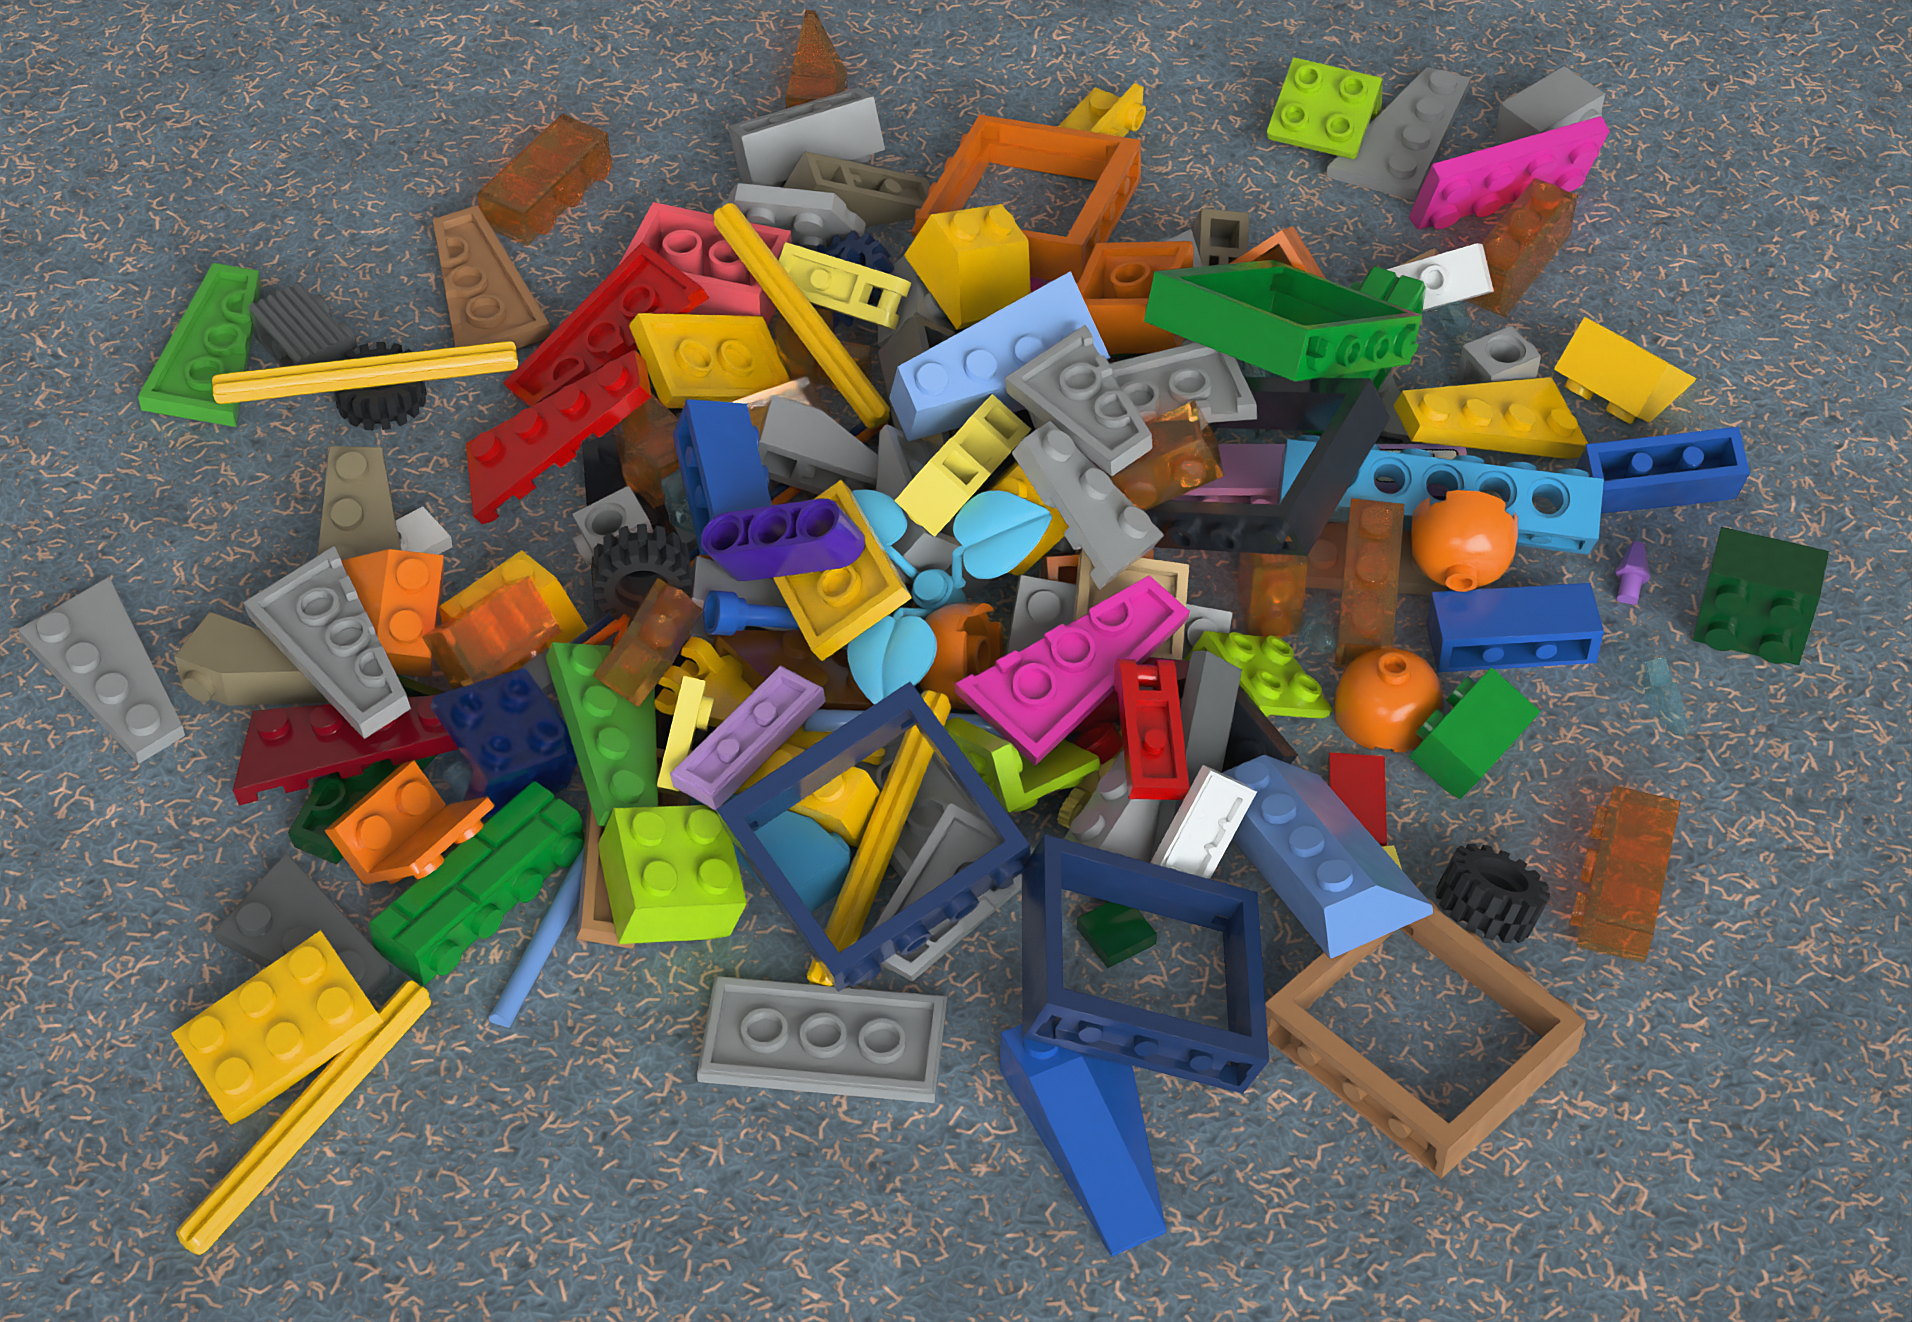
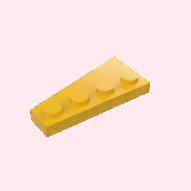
(1494, 416)

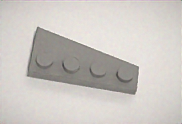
(1405, 136)
(106, 668)

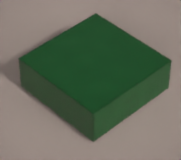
(1116, 932)

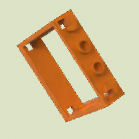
(1047, 149)

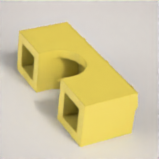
(962, 465)

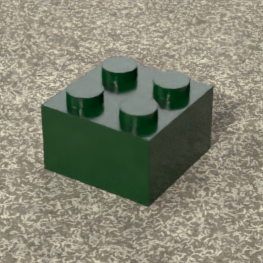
(1760, 596)

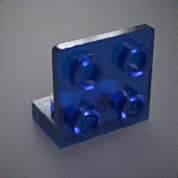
(507, 736)

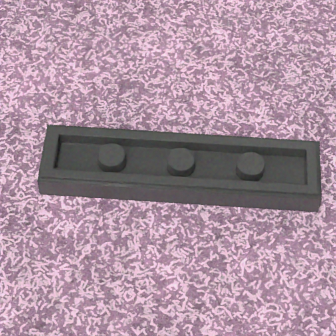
(1206, 723)

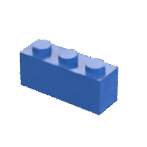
(719, 461)
(1668, 469)
(1514, 627)

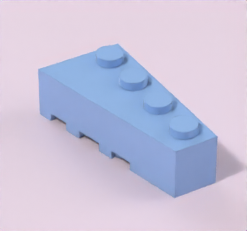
(958, 375)

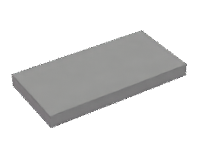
(823, 1039)

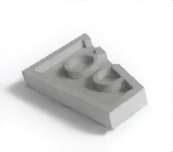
(1082, 399)
(951, 847)

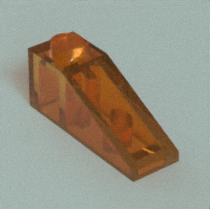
(816, 65)
(647, 449)

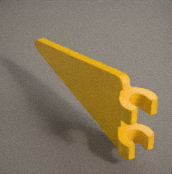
(727, 689)

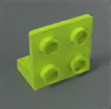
(1325, 108)
(1268, 673)
(1011, 775)

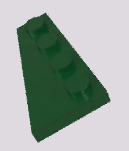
(337, 795)

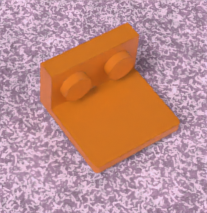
(403, 827)

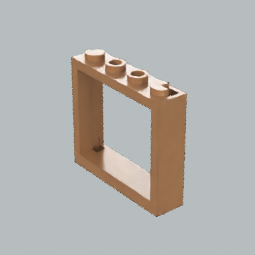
(1382, 1099)

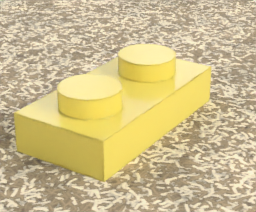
(691, 713)

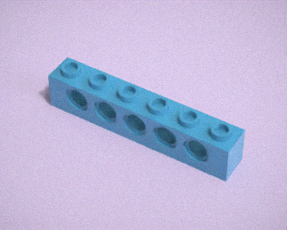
(1572, 491)

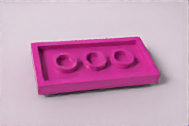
(1501, 173)

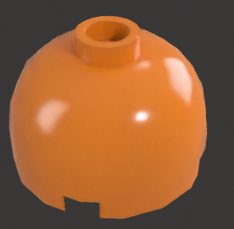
(1464, 539)
(964, 647)
(1387, 699)

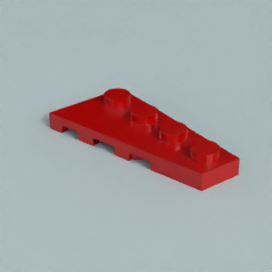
(600, 324)
(551, 432)

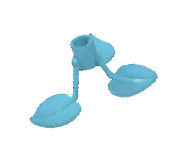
(994, 537)

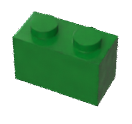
(1474, 733)

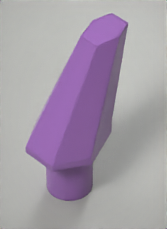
(1632, 573)

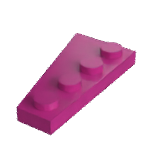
(1061, 679)

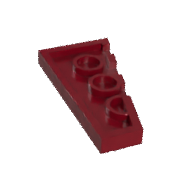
(316, 740)

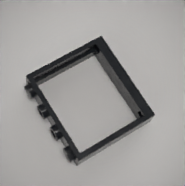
(1351, 422)

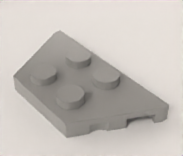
(808, 214)

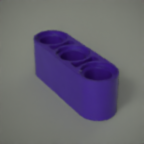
(783, 540)

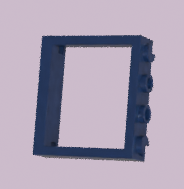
(819, 766)
(1126, 1031)

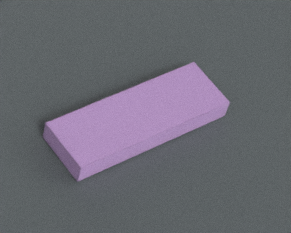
(747, 737)

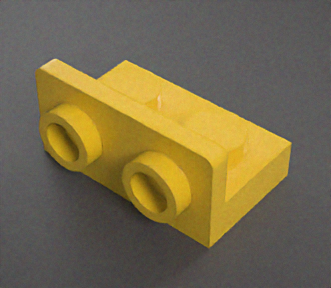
(1108, 113)

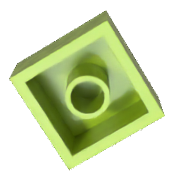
(670, 874)

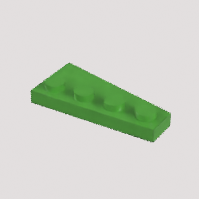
(207, 342)
(607, 732)

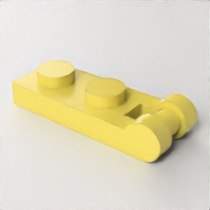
(844, 285)

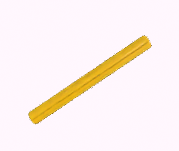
(802, 316)
(364, 372)
(880, 837)
(300, 1121)

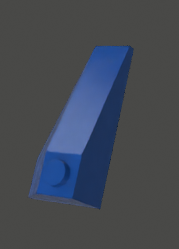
(1094, 1132)

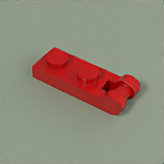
(1151, 730)

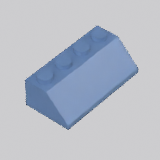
(1322, 858)

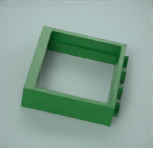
(1271, 310)

